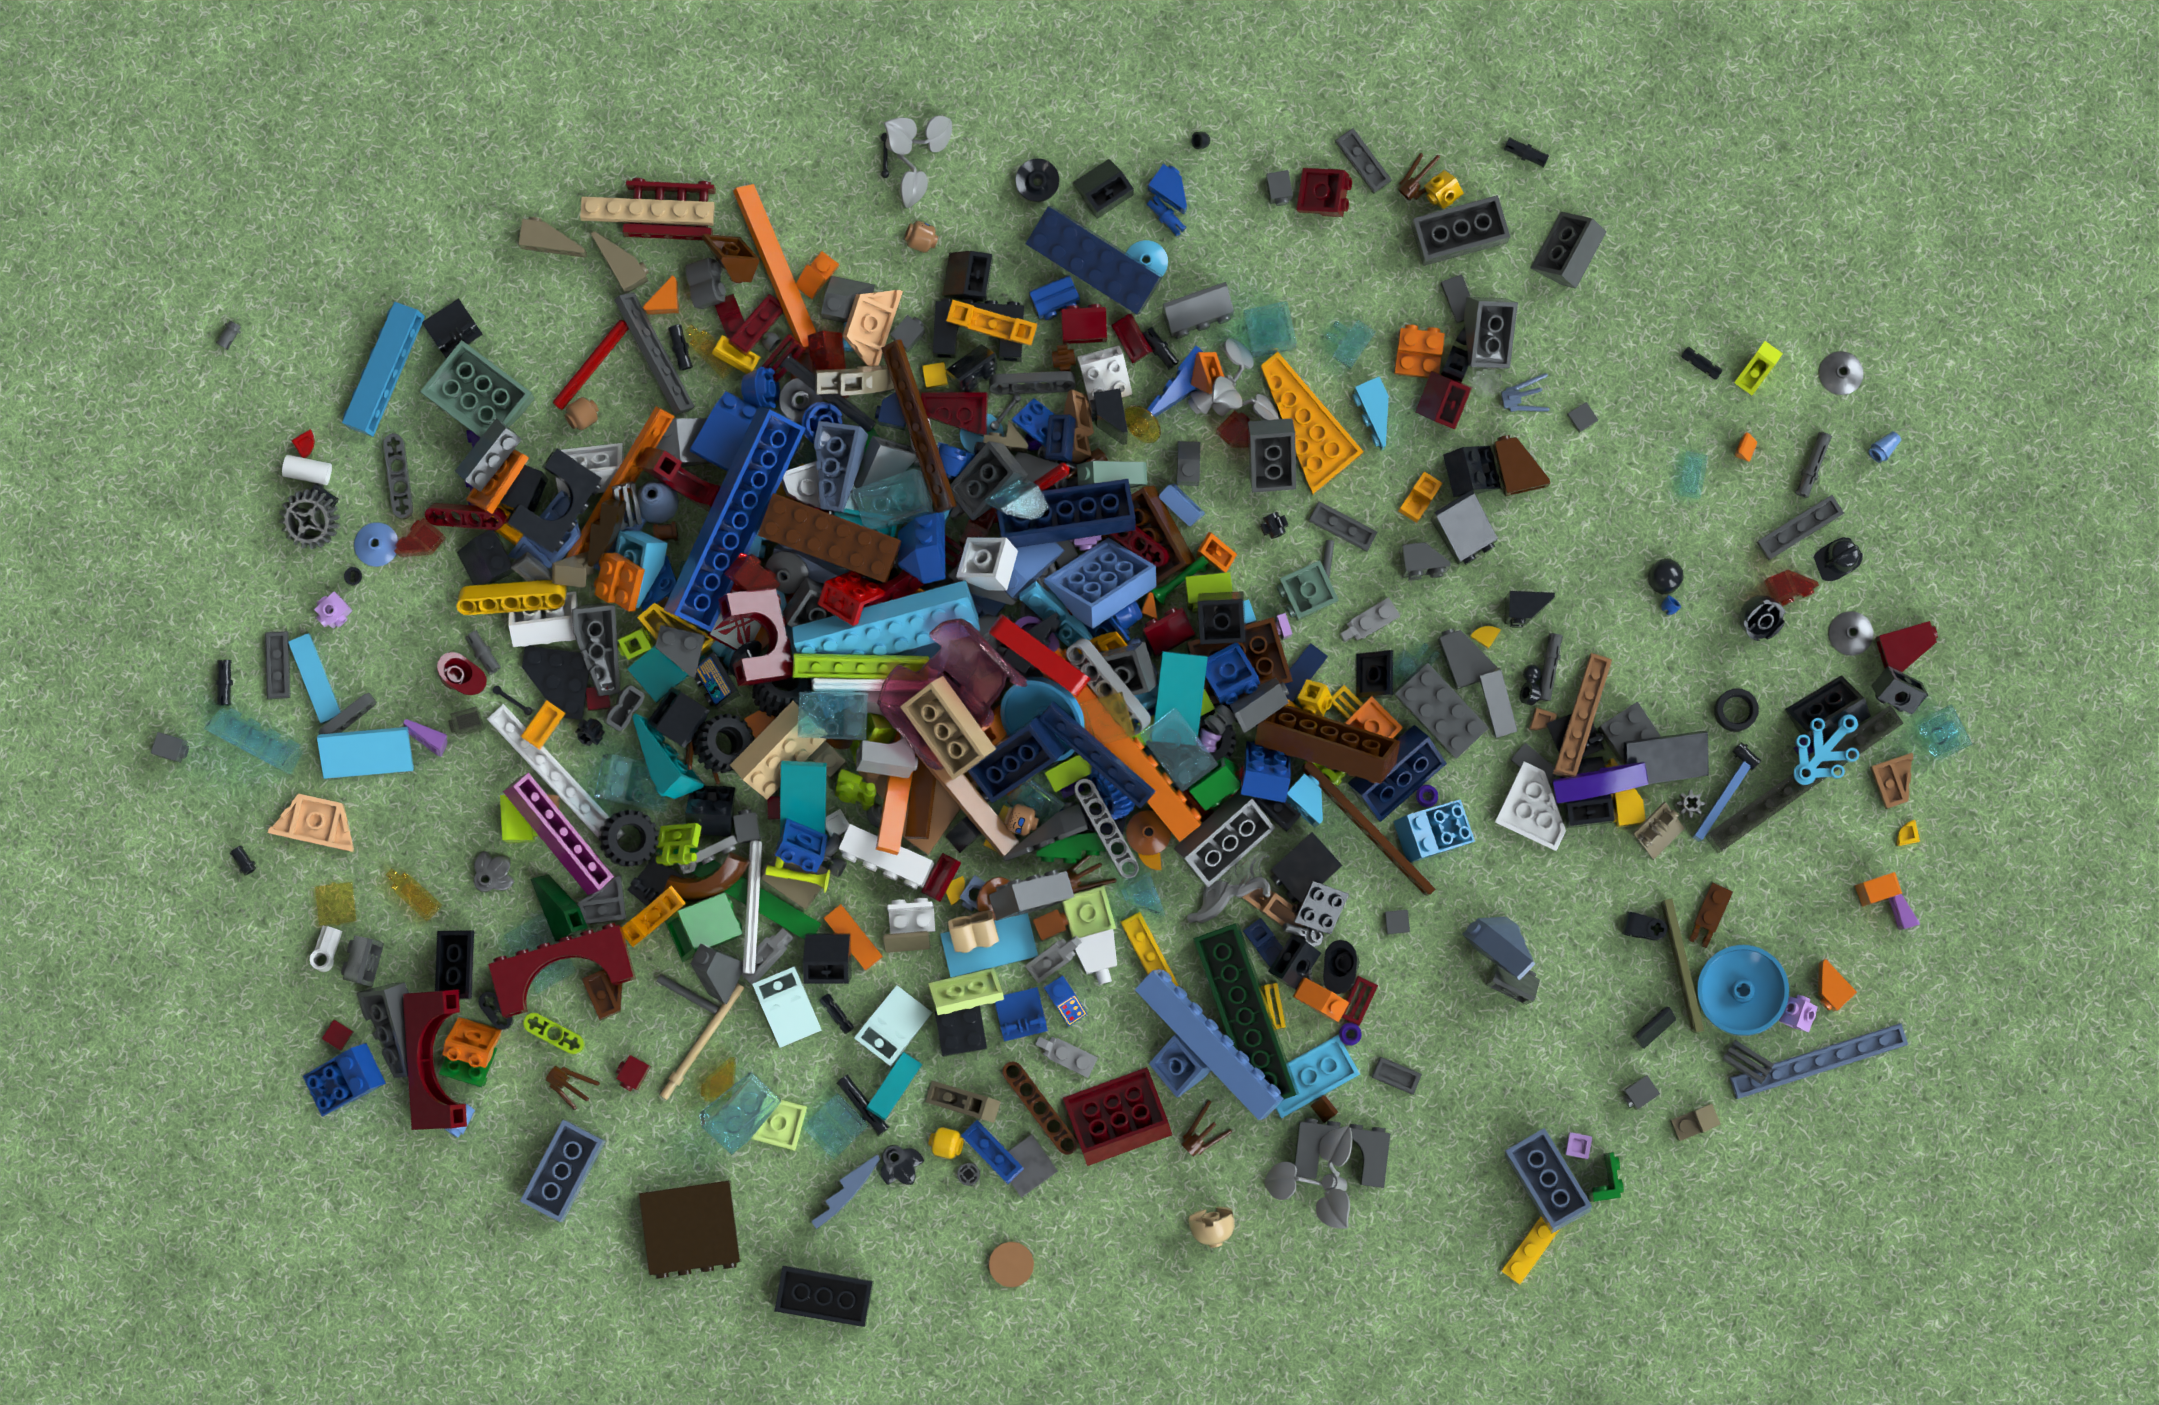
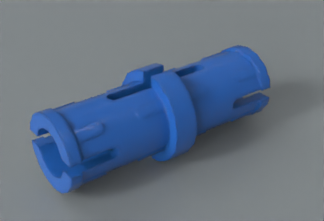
(1166, 216)

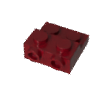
(1324, 192)

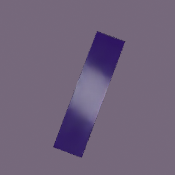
(1600, 782)

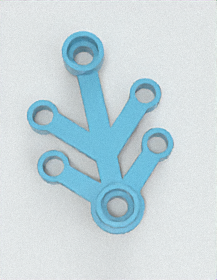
(1823, 752)

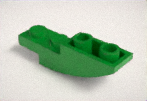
(1071, 848)

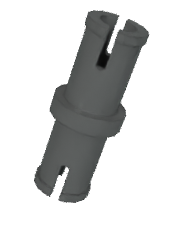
(483, 652)

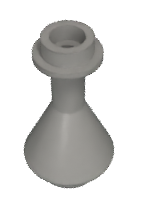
(1202, 401)

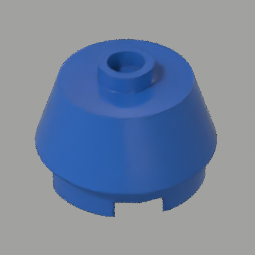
(760, 388)
(819, 412)
(954, 459)

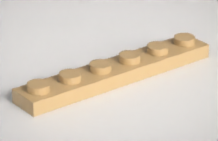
(647, 211)

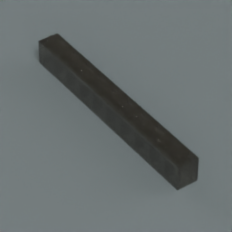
(1790, 789)

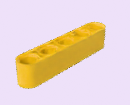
(511, 597)

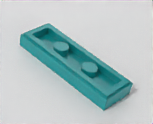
(894, 1086)

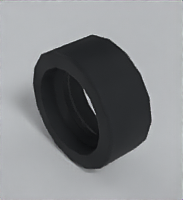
(1753, 710)

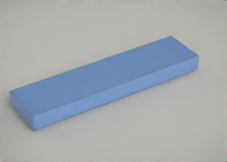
(1721, 801)

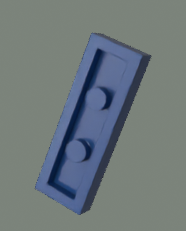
(992, 1152)

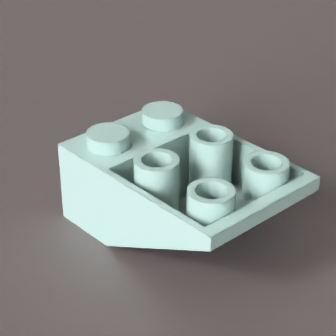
(787, 1006)
(893, 1025)

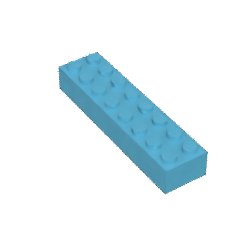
(889, 625)

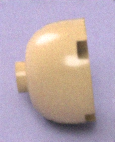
(1212, 1227)

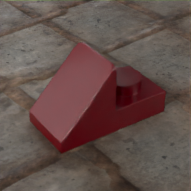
(730, 315)

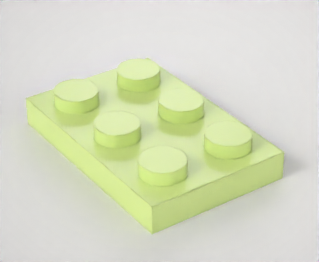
(966, 991)

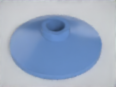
(383, 552)

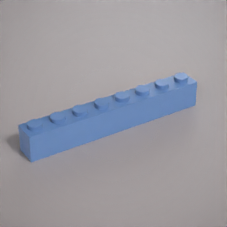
(1209, 1044)

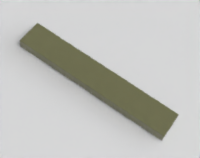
(1682, 966)

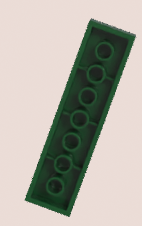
(1244, 1004)

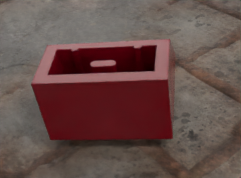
(1084, 324)
(1443, 400)
(1168, 631)

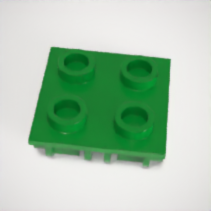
(465, 1072)

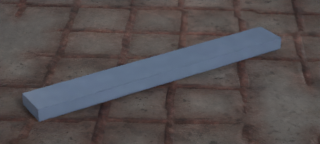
(1822, 1060)

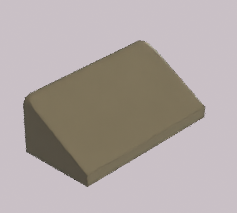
(906, 941)

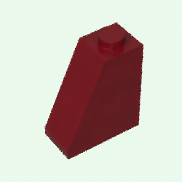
(1906, 645)

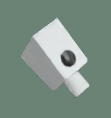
(1098, 955)

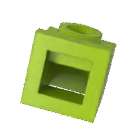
(626, 648)

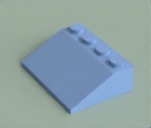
(1102, 582)

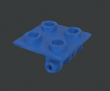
(1034, 420)
(661, 587)
(1021, 1014)

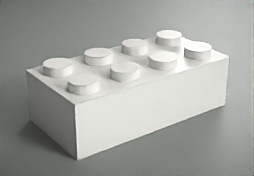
(906, 865)

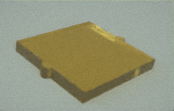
(335, 903)

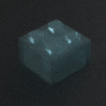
(1269, 329)

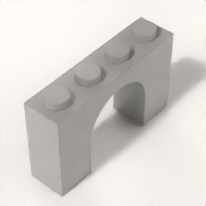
(885, 759)

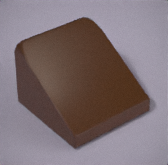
(1324, 1108)

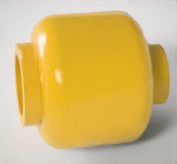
(946, 1143)

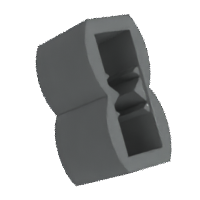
(705, 283)
(620, 714)

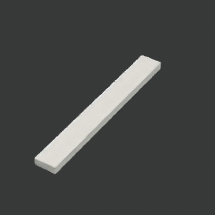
(550, 771)

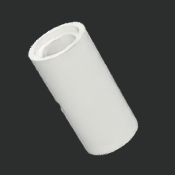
(306, 469)

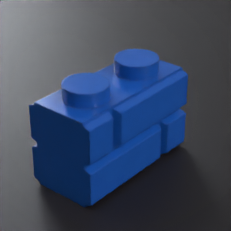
(1054, 297)

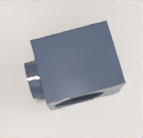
(975, 883)

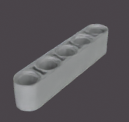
(1104, 675)
(1106, 840)

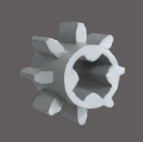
(1684, 802)

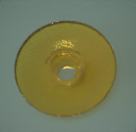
(1142, 424)

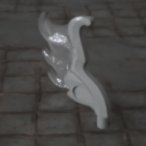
(1235, 882)

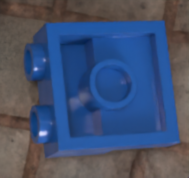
(1230, 674)
(801, 846)

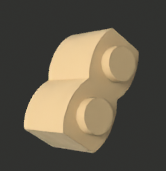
(973, 931)

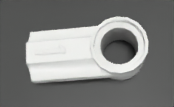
(327, 946)

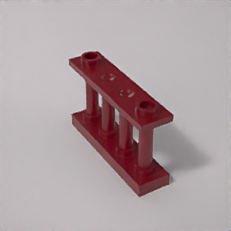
(661, 231)

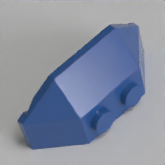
(923, 548)

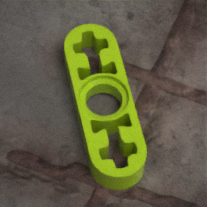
(566, 1047)

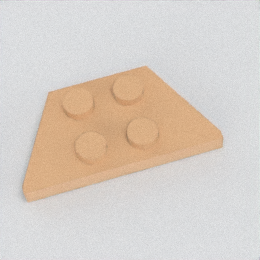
(871, 323)
(315, 822)

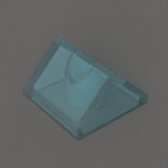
(1036, 797)

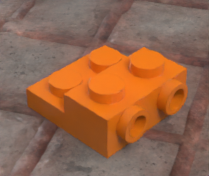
(1419, 351)
(619, 581)
(1375, 718)
(471, 1042)

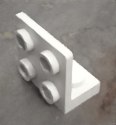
(1104, 372)
(911, 916)

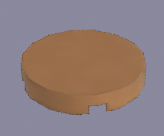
(1011, 1264)

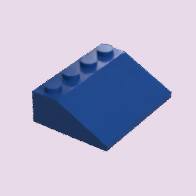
(724, 431)

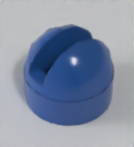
(1671, 605)

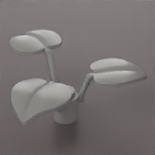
(900, 139)
(1226, 396)
(1335, 1206)

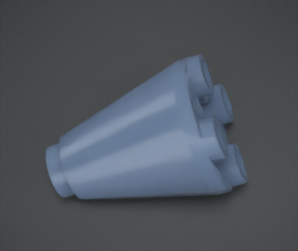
(662, 506)

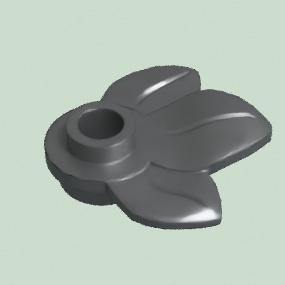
(495, 870)

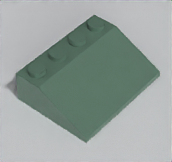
(476, 391)

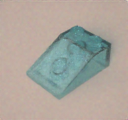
(893, 500)
(1179, 749)
(739, 1112)

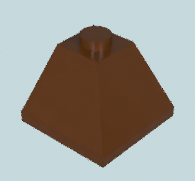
(733, 256)

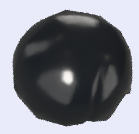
(1665, 576)

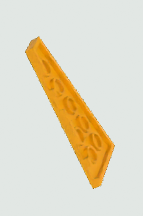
(1320, 440)

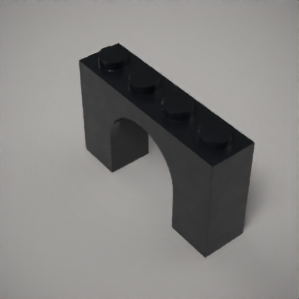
(946, 333)
(580, 483)

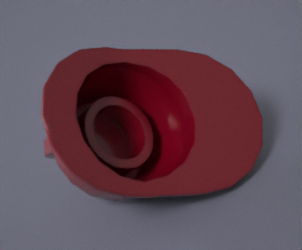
(461, 674)

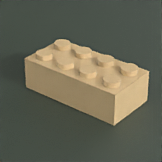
(948, 727)
(761, 761)

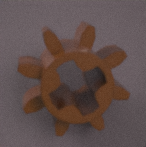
(1063, 358)

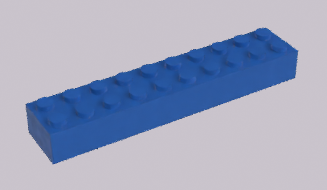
(734, 517)

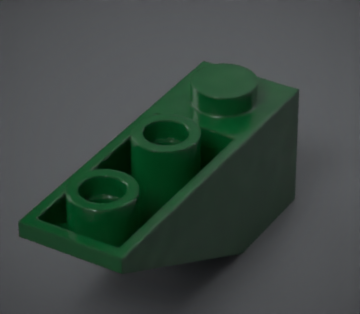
(559, 909)

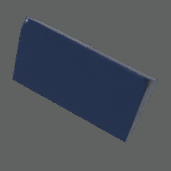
(1060, 437)

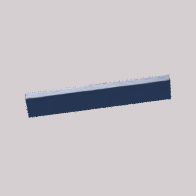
(1096, 754)

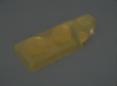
(704, 345)
(414, 894)

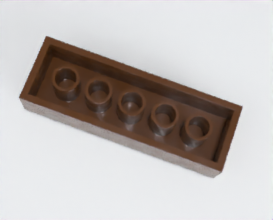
(829, 538)
(1329, 743)

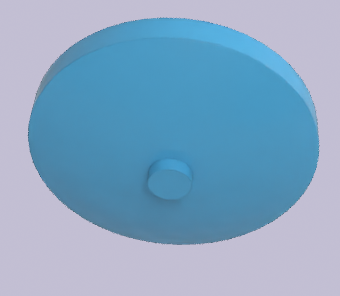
(1025, 703)
(1743, 990)

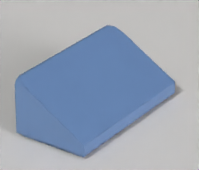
(1181, 504)

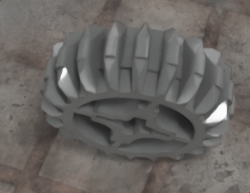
(327, 526)

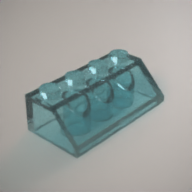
(254, 740)

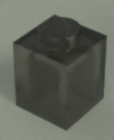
(466, 722)

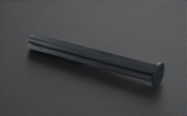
(835, 399)

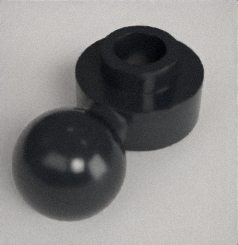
(1530, 692)

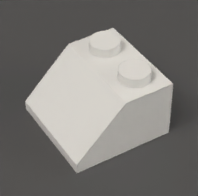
(987, 563)

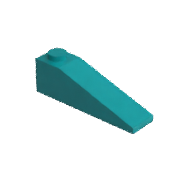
(664, 767)

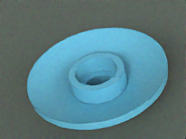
(1154, 251)

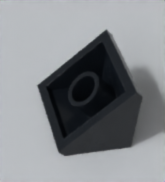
(1374, 674)

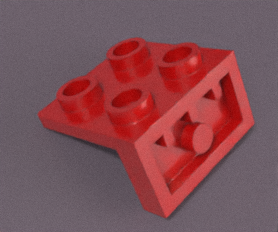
(848, 595)

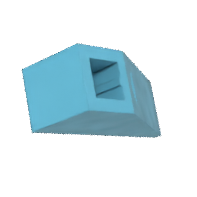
(1374, 403)

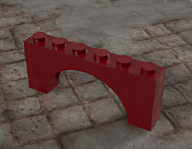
(515, 974)
(428, 1102)

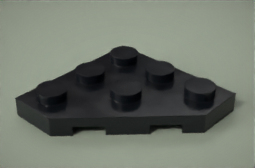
(559, 677)

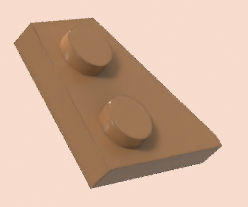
(1893, 780)

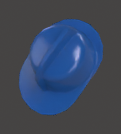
(1129, 616)

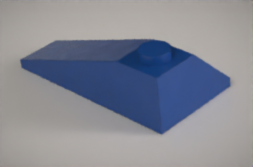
(1176, 388)

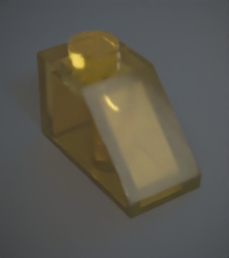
(719, 1081)

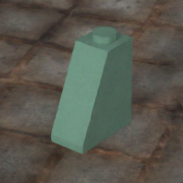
(1105, 471)

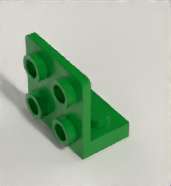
(1615, 1185)

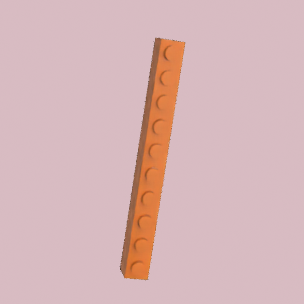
(1166, 801)

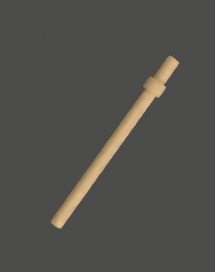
(676, 1078)

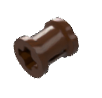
(666, 532)

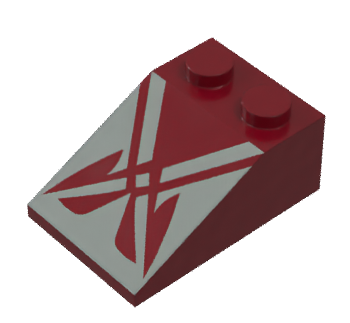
(734, 632)

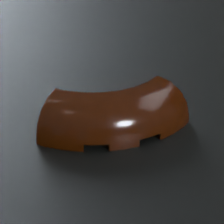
(712, 884)

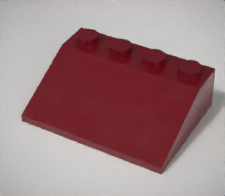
(1117, 1116)

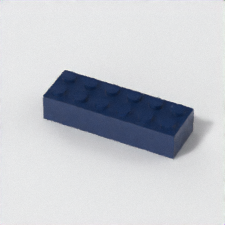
(1094, 260)
(1074, 515)

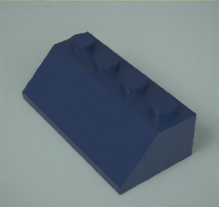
(1414, 766)

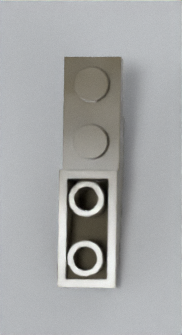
(853, 381)

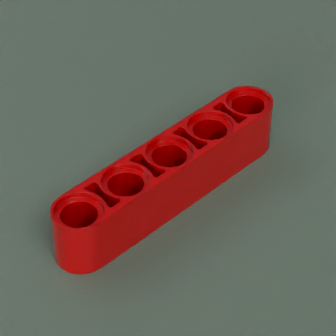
(1039, 655)

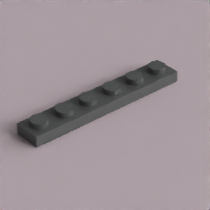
(654, 353)

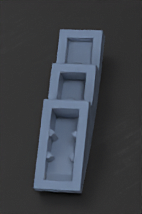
(852, 1184)

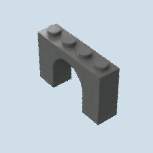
(1372, 1144)

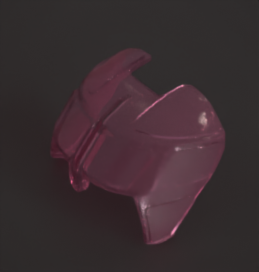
(968, 660)

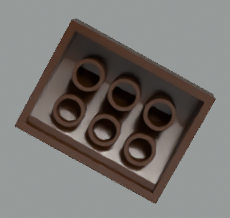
(1156, 522)
(1261, 648)

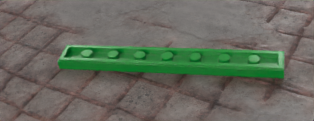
(769, 905)

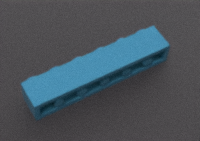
(383, 369)

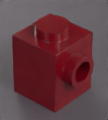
(632, 1073)

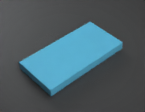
(365, 752)
(1014, 945)
(1318, 1074)

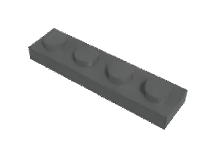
(1800, 527)

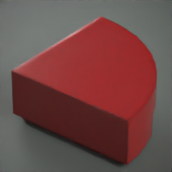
(304, 443)

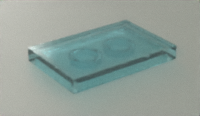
(529, 937)

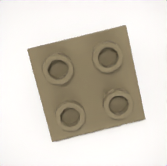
(1659, 830)

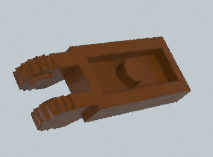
(1711, 912)

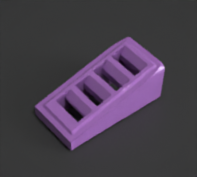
(428, 737)
(1902, 912)

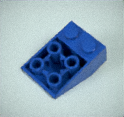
(1265, 773)
(344, 1079)

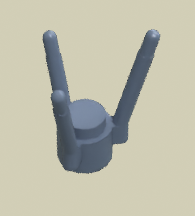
(1512, 398)

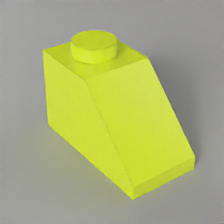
(1758, 368)

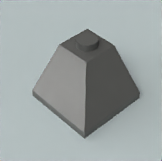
(840, 298)

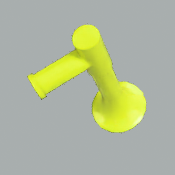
(778, 871)

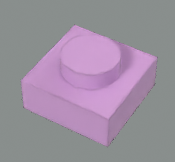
(1283, 626)
(1578, 1145)

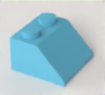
(1307, 799)

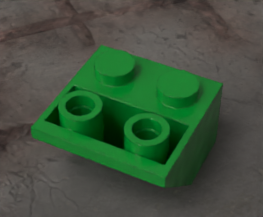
(1216, 784)

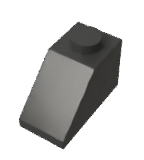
(1188, 463)

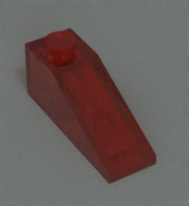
(827, 351)

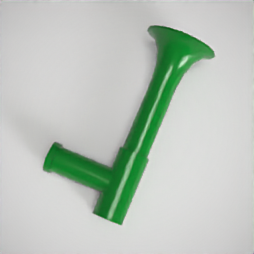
(1162, 592)

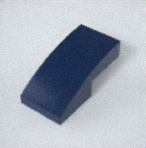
(1263, 941)

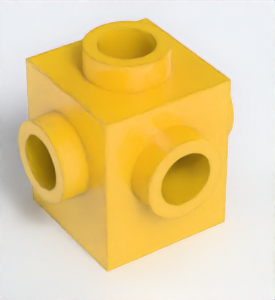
(1443, 190)
(1315, 697)

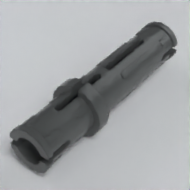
(1810, 473)
(1551, 659)

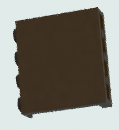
(689, 1229)

